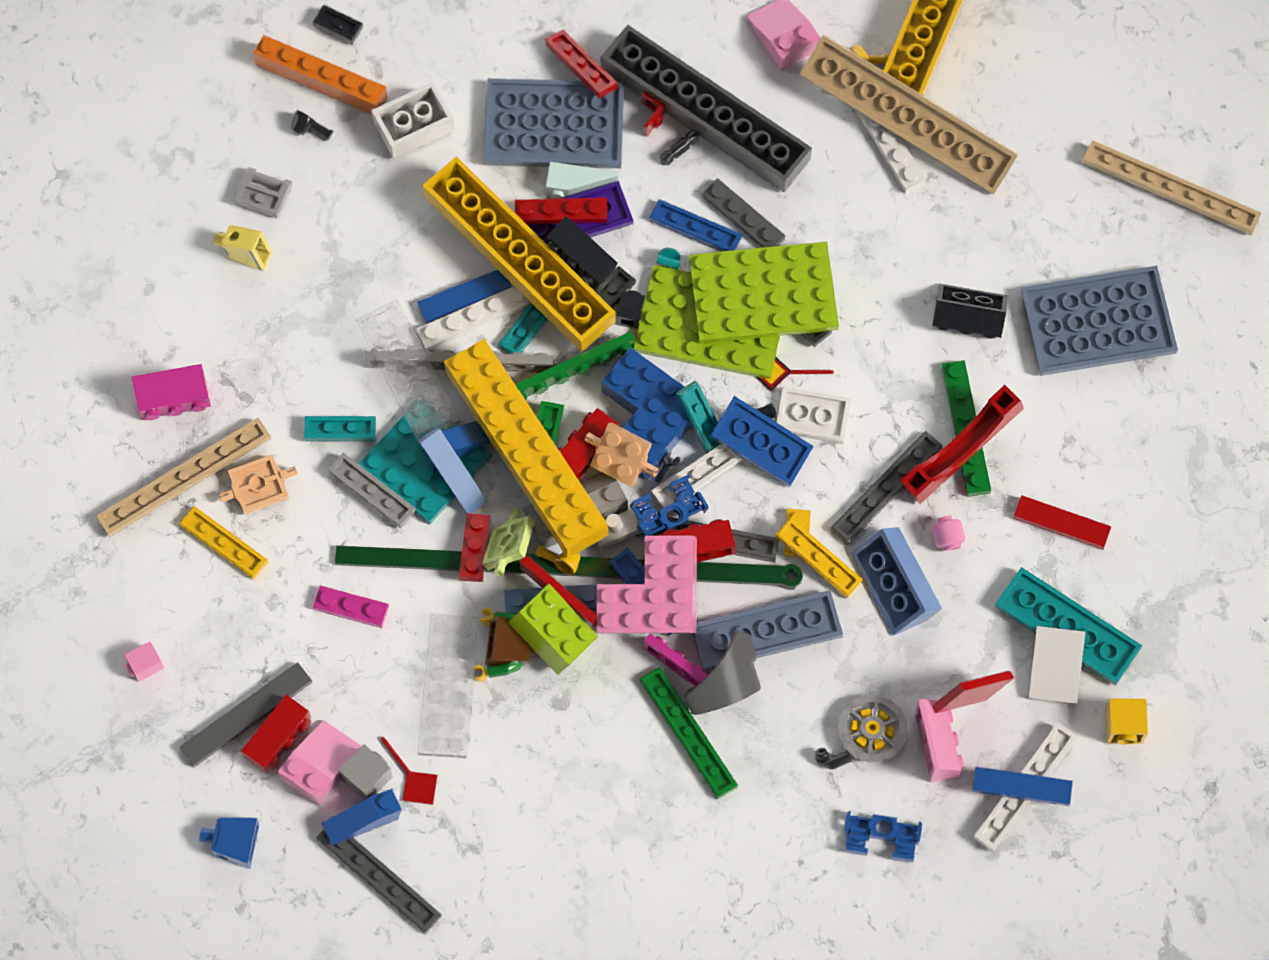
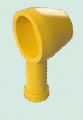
(873, 59)
(565, 565)

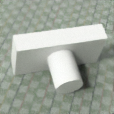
(619, 528)

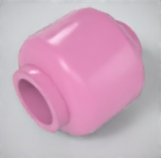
(948, 533)

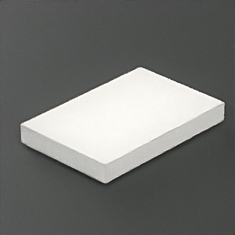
(813, 414)
(1057, 665)

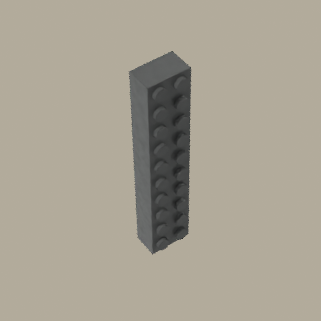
(706, 108)

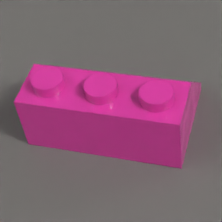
(171, 392)

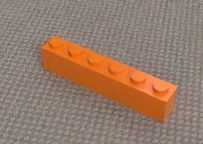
(319, 75)

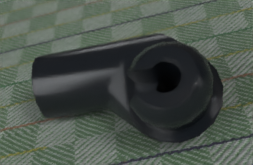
(830, 761)

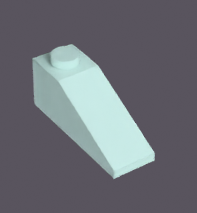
(571, 179)

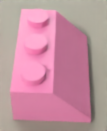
(938, 742)

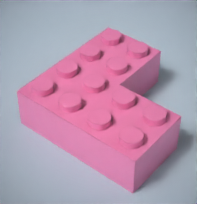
(666, 599)

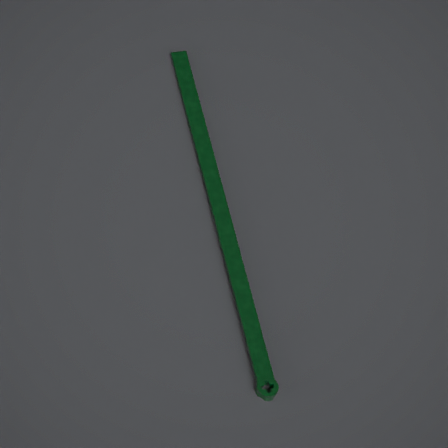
(587, 566)

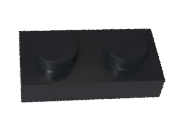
(337, 24)

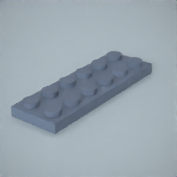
(771, 628)

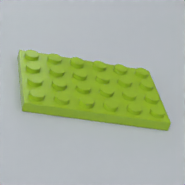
(763, 292)
(671, 331)

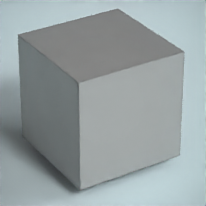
(366, 772)

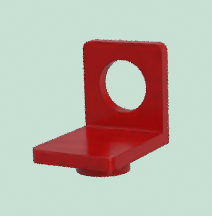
(657, 118)

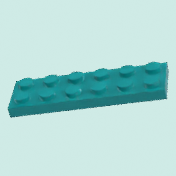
(1039, 604)

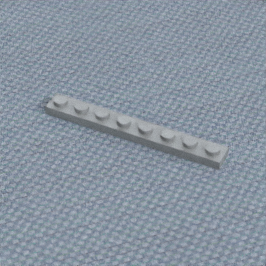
(511, 362)

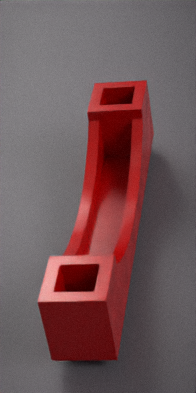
(935, 471)

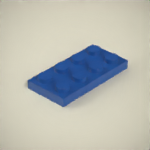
(761, 441)

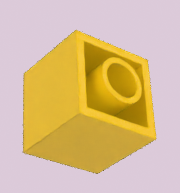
(1126, 721)

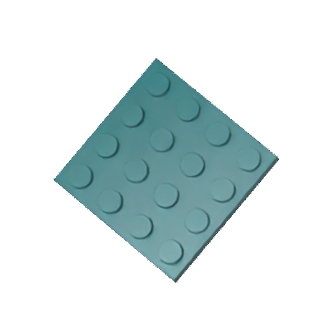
(404, 469)

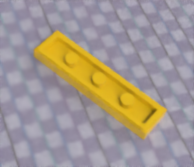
(223, 542)
(818, 557)

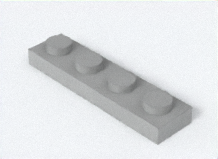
(372, 490)

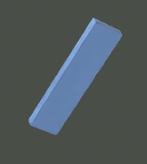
(452, 471)

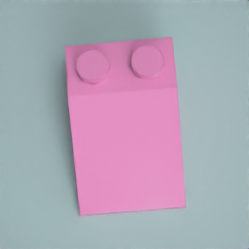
(784, 32)
(316, 762)

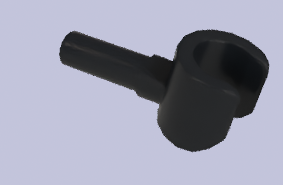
(667, 464)

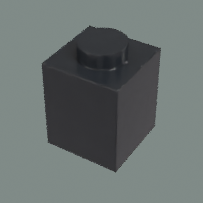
(630, 309)

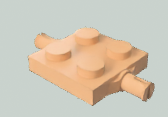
(621, 454)
(258, 484)

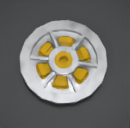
(872, 728)

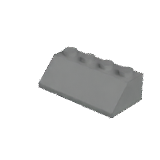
(604, 493)

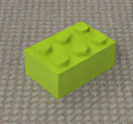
(553, 629)

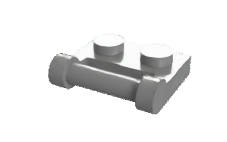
(260, 198)

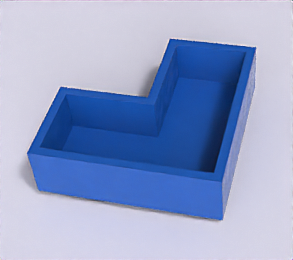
(653, 402)

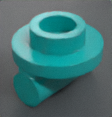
(669, 258)

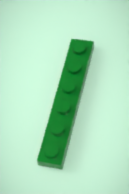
(577, 365)
(962, 413)

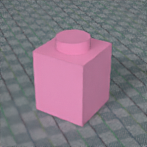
(143, 662)

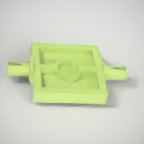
(508, 542)

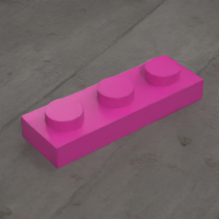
(351, 606)
(674, 660)

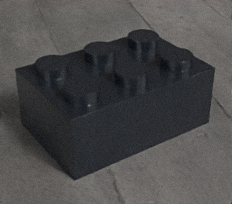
(581, 253)

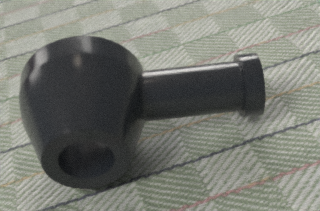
(303, 123)

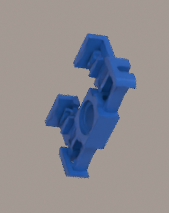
(685, 506)
(903, 833)

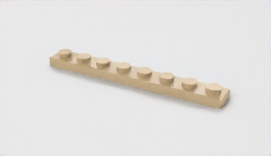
(1171, 187)
(183, 477)

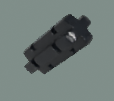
(679, 147)

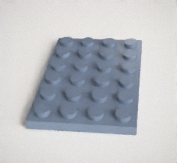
(552, 122)
(1098, 320)

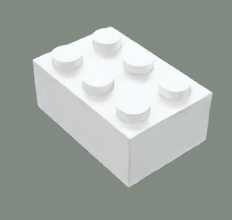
(413, 120)

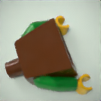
(505, 647)

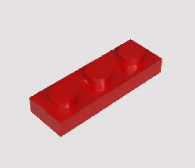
(474, 547)

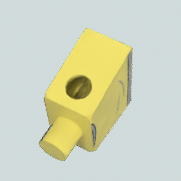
(244, 246)

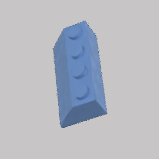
(895, 580)

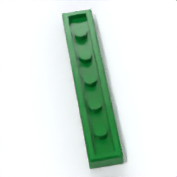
(688, 733)

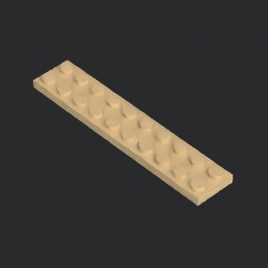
(908, 114)

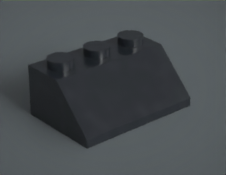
(970, 311)

